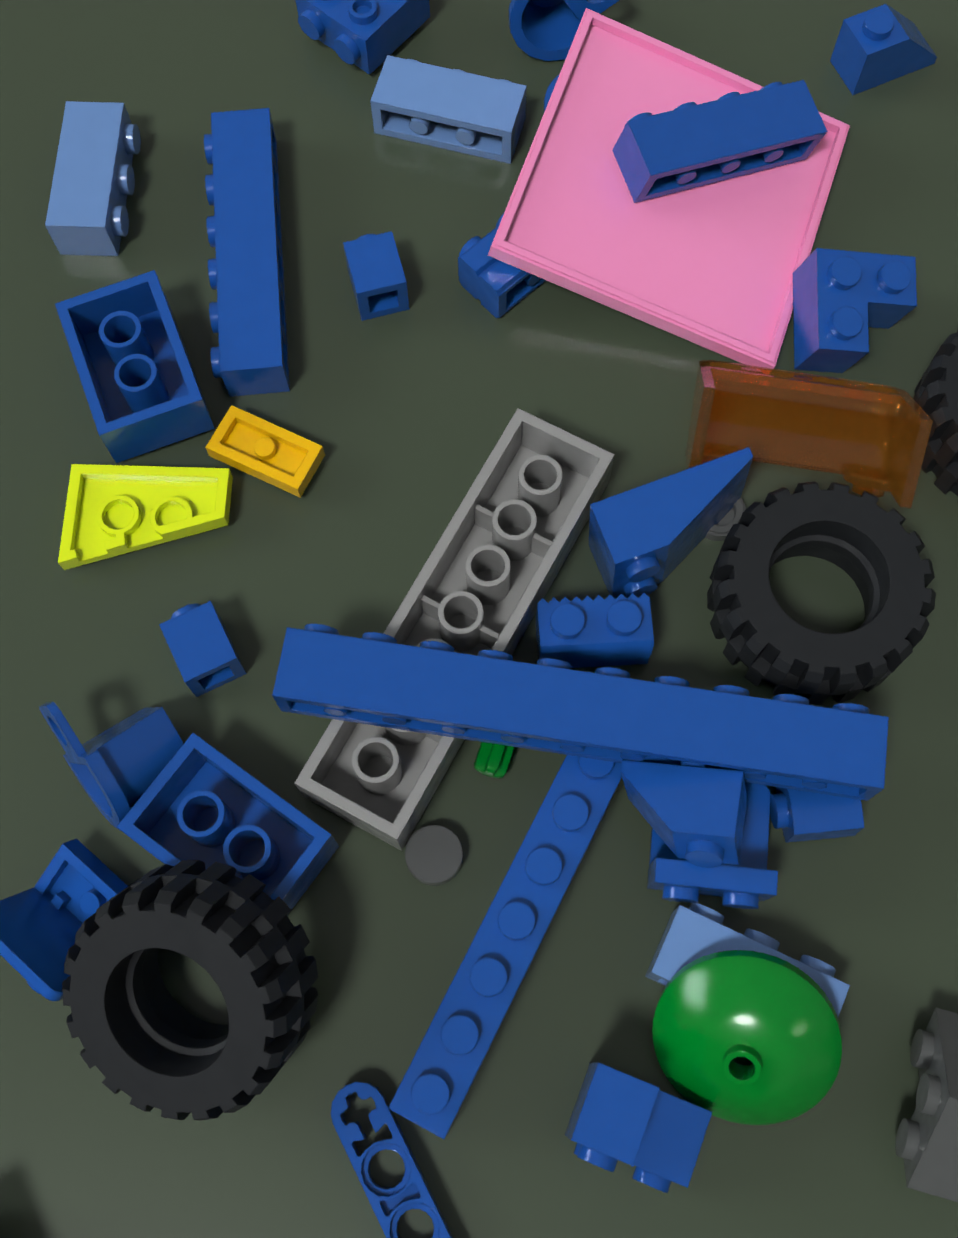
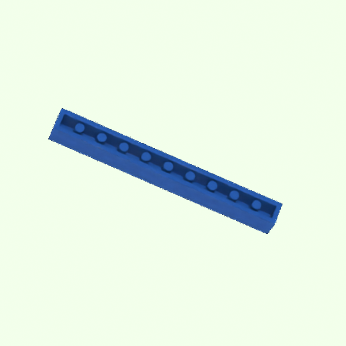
(581, 712)

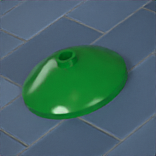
(753, 1010)

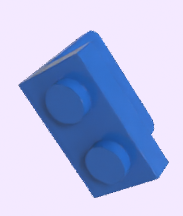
(739, 884)
(43, 920)

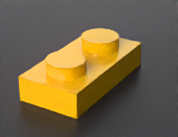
(265, 451)

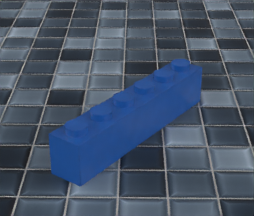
(248, 254)

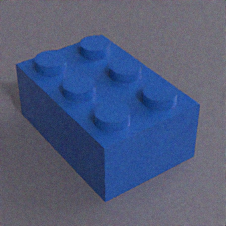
(134, 367)
(222, 814)

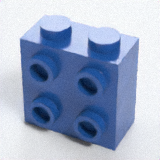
(362, 29)

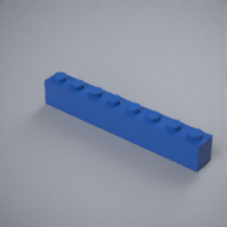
(505, 944)

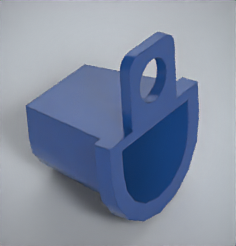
(548, 26)
(120, 761)

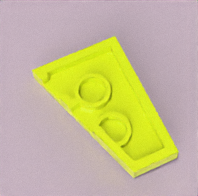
(138, 507)

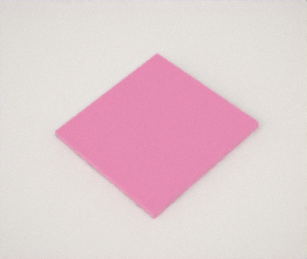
(690, 262)

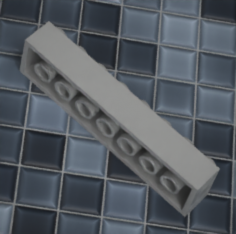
(474, 596)

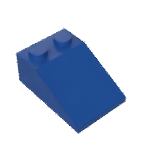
(655, 526)

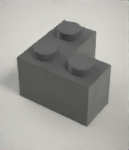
(931, 1135)

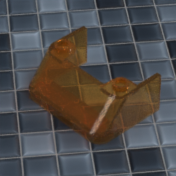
(811, 423)

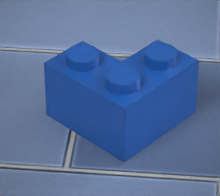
(840, 297)
(637, 1125)

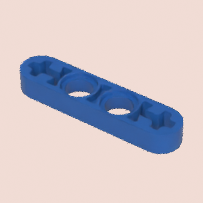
(412, 1190)

